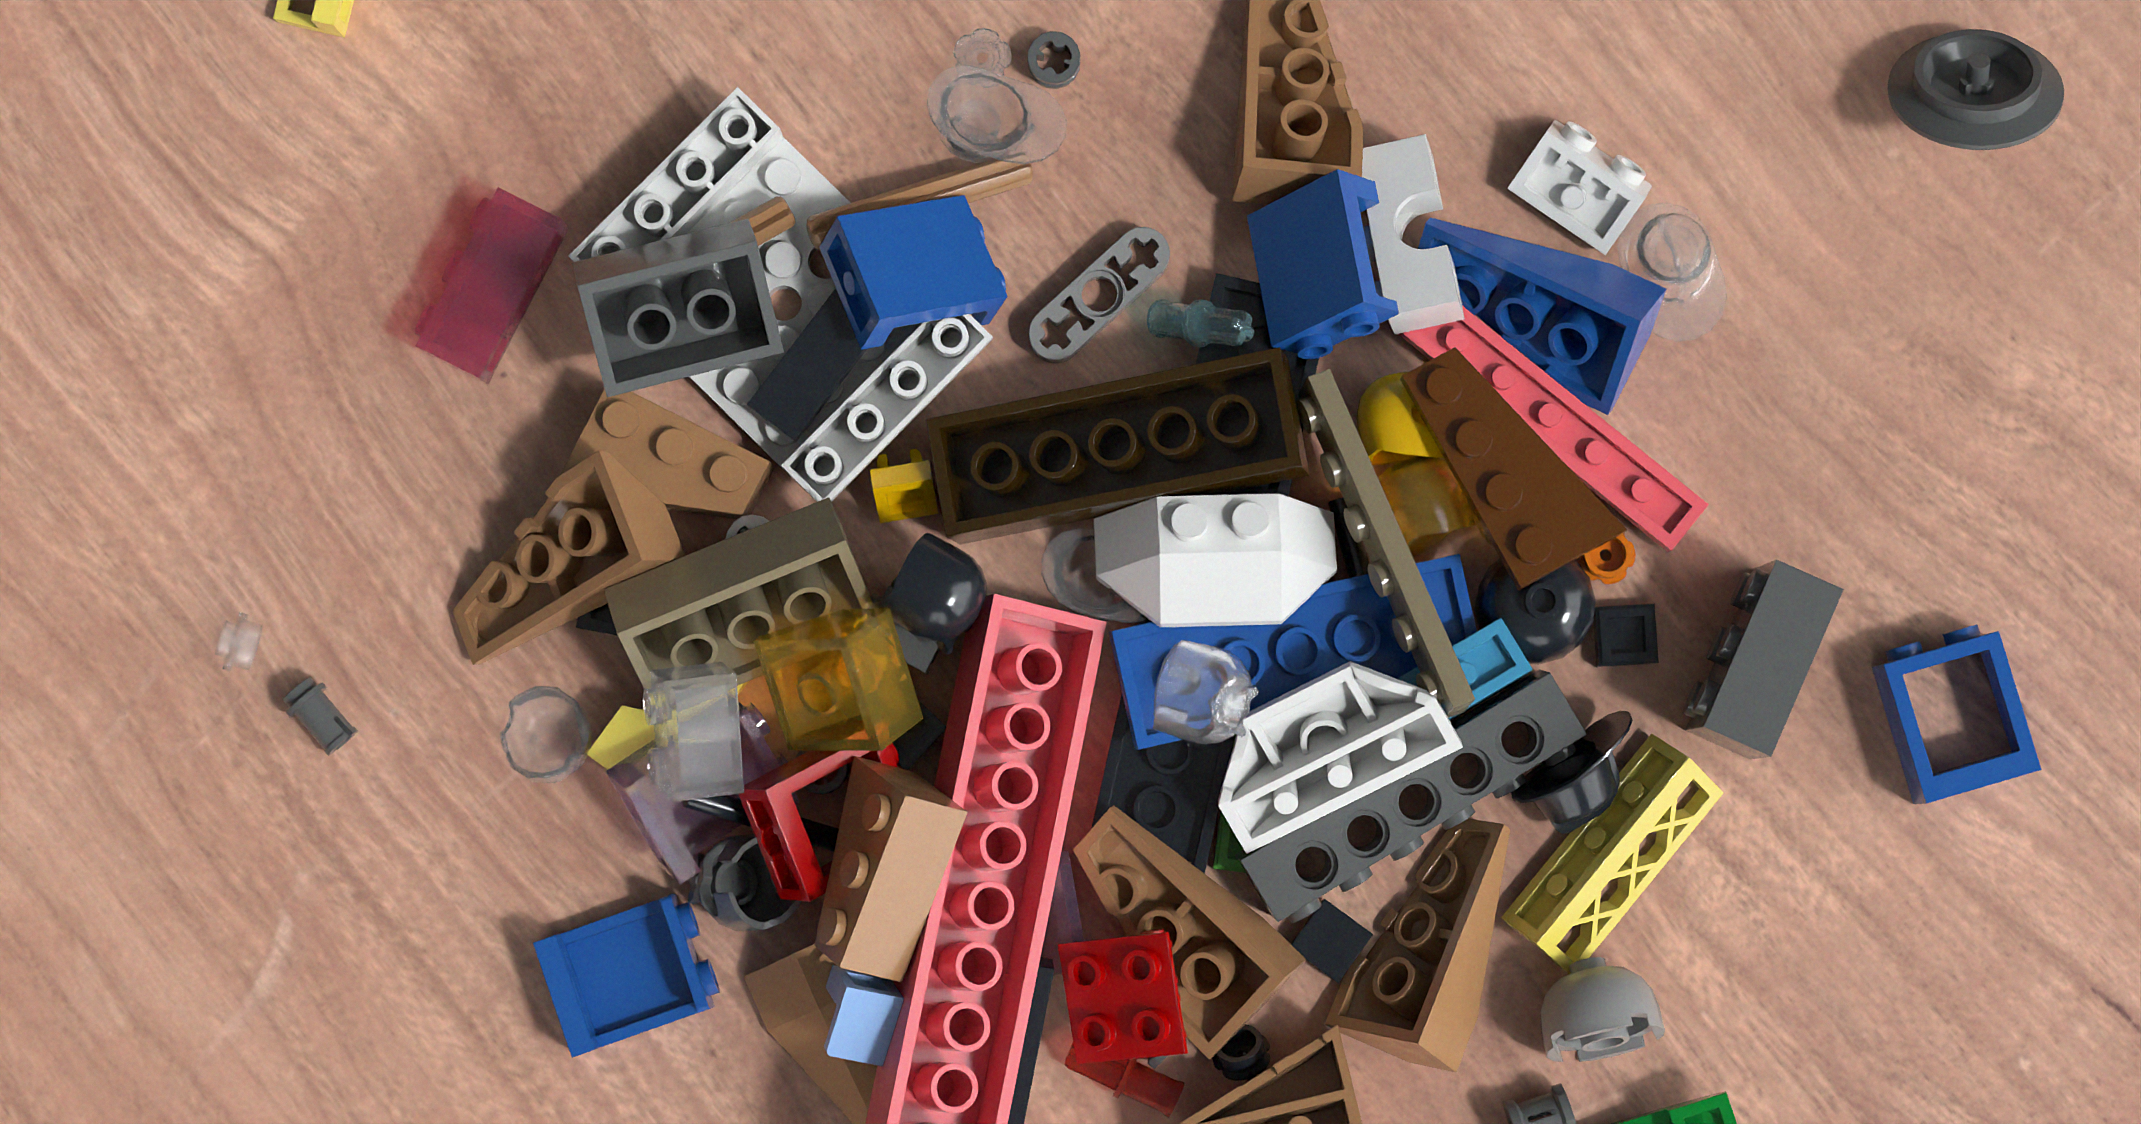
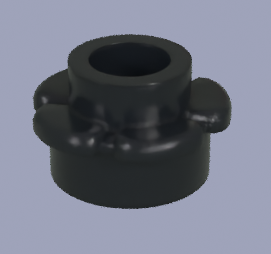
(1243, 1055)

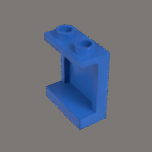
(1318, 265)
(912, 267)
(626, 974)

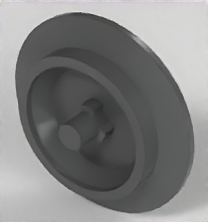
(1975, 90)

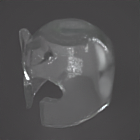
(1202, 694)

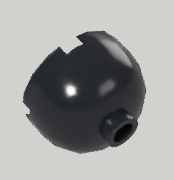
(1545, 616)

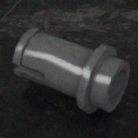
(319, 715)

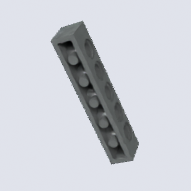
(1551, 739)

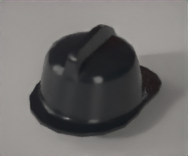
(1582, 783)

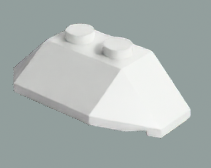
(1216, 557)
(1328, 749)

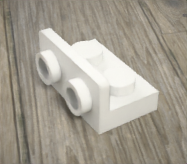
(1581, 185)

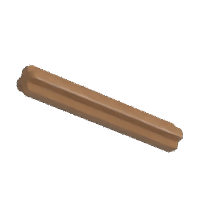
(972, 181)

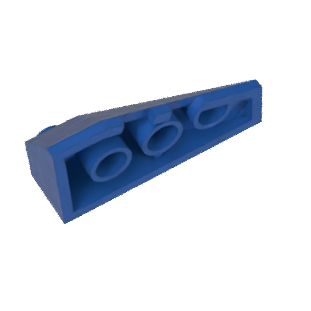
(1557, 308)

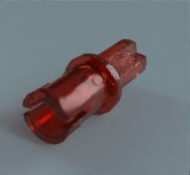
(1131, 1080)

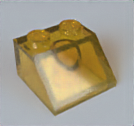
(840, 681)

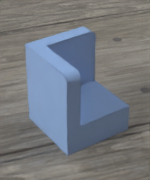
(863, 1016)

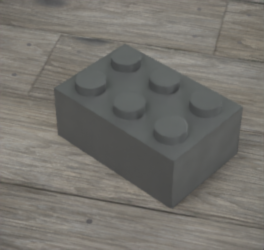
(678, 307)
(1761, 659)

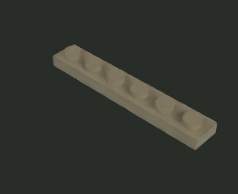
(1374, 523)

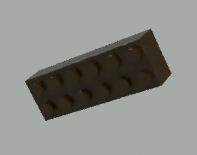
(1117, 445)

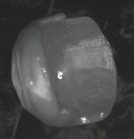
(546, 734)

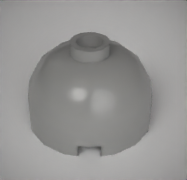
(1598, 1012)

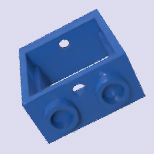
(1921, 781)

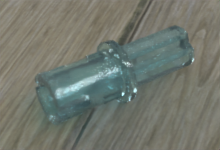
(1199, 323)

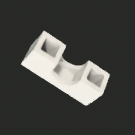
(1417, 279)

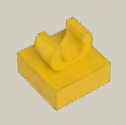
(903, 489)

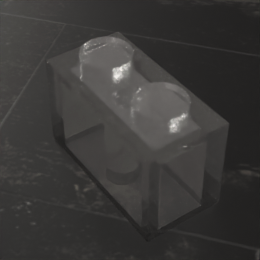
(694, 731)

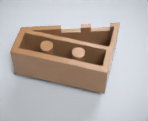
(1299, 1089)

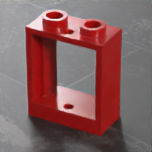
(779, 825)

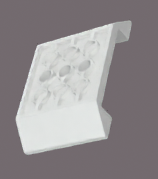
(717, 176)

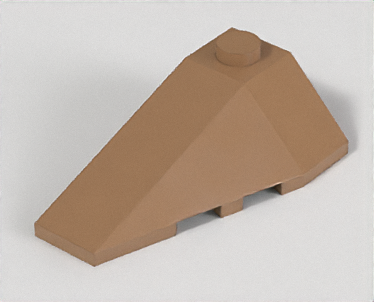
(1291, 104)
(583, 539)

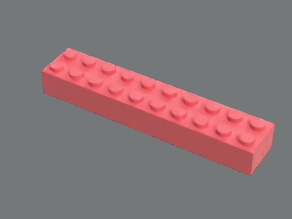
(1014, 769)

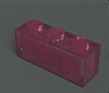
(490, 284)

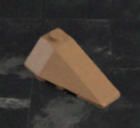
(1221, 948)
(1428, 968)
(799, 1015)

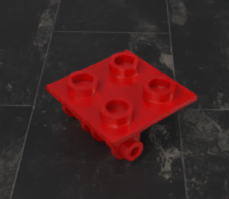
(1123, 997)

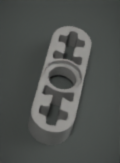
(1140, 275)

